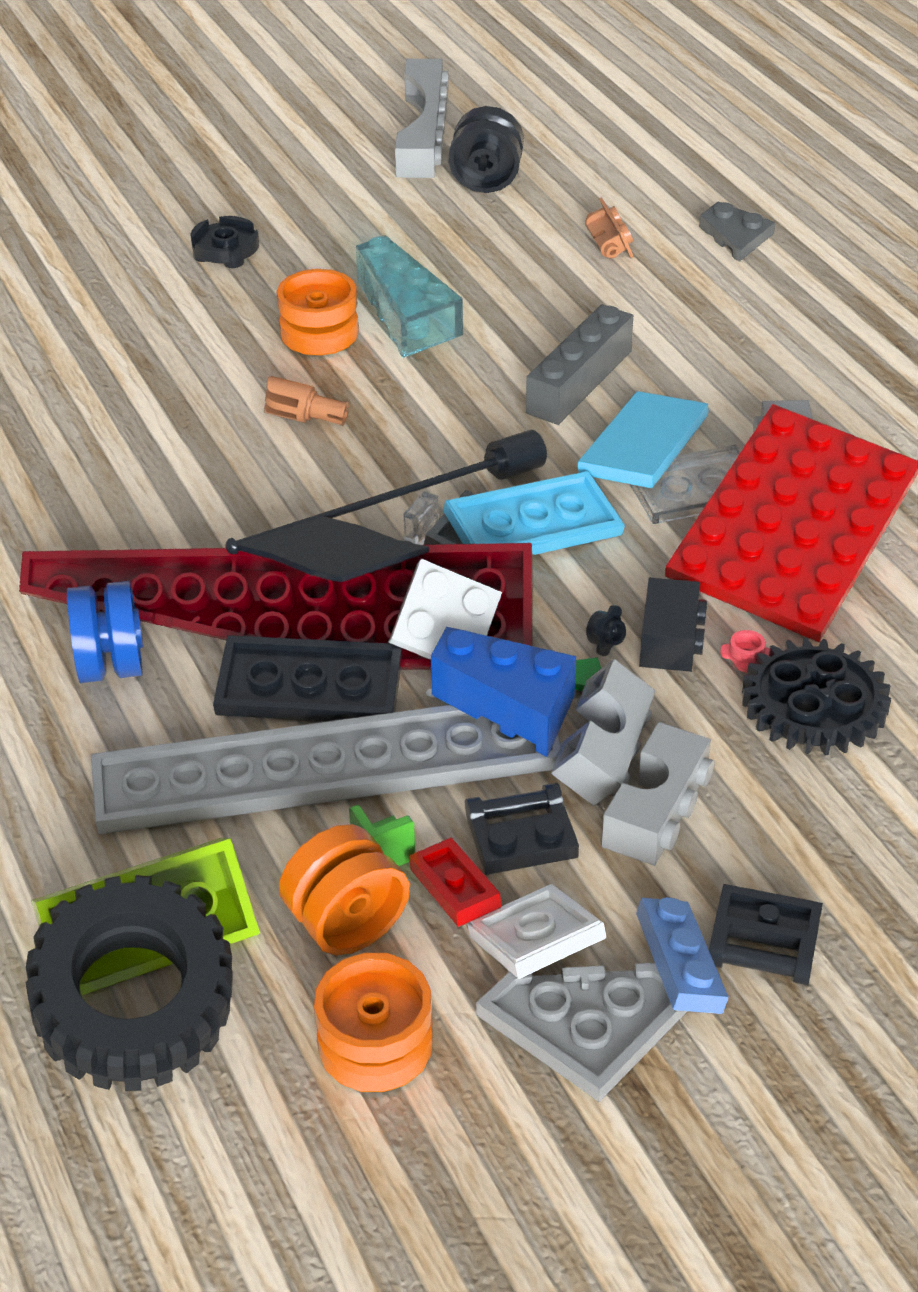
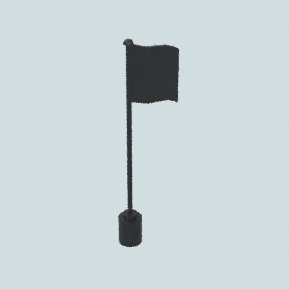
(347, 550)

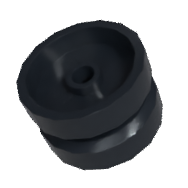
(486, 149)

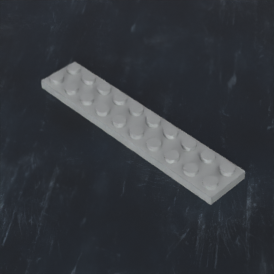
(304, 766)

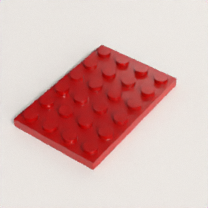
(794, 521)

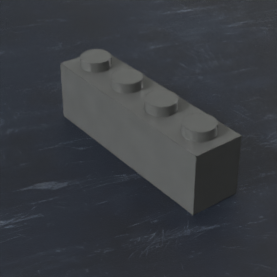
(579, 364)

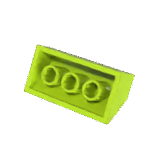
(202, 870)

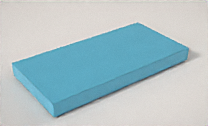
(643, 439)
(543, 513)

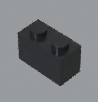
(670, 624)

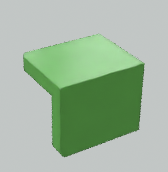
(392, 834)

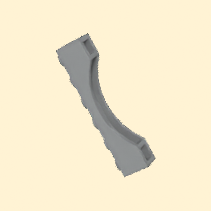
(421, 143)

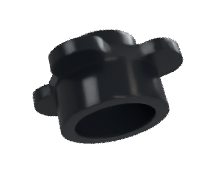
(606, 629)

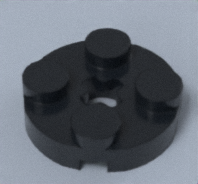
(224, 241)

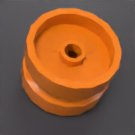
(318, 311)
(344, 889)
(374, 1022)

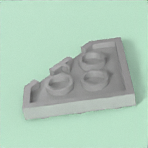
(583, 1021)

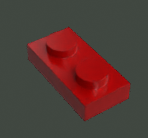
(455, 881)

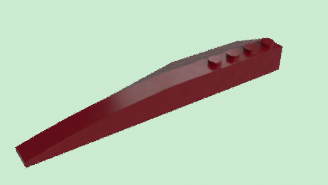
(259, 597)

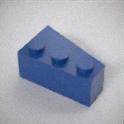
(506, 682)

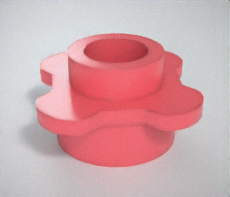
(744, 648)

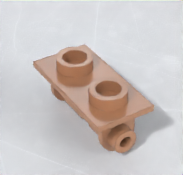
(609, 231)

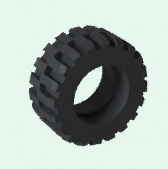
(119, 919)

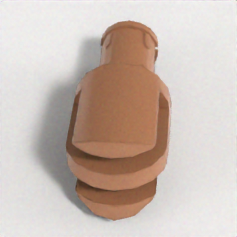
(302, 402)

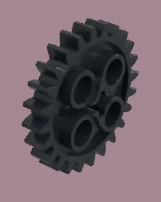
(816, 696)

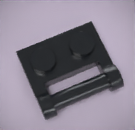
(523, 840)
(769, 921)

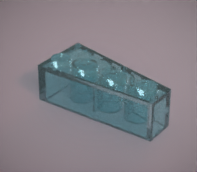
(408, 297)

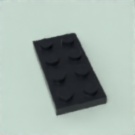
(307, 678)

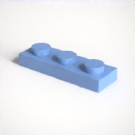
(681, 956)

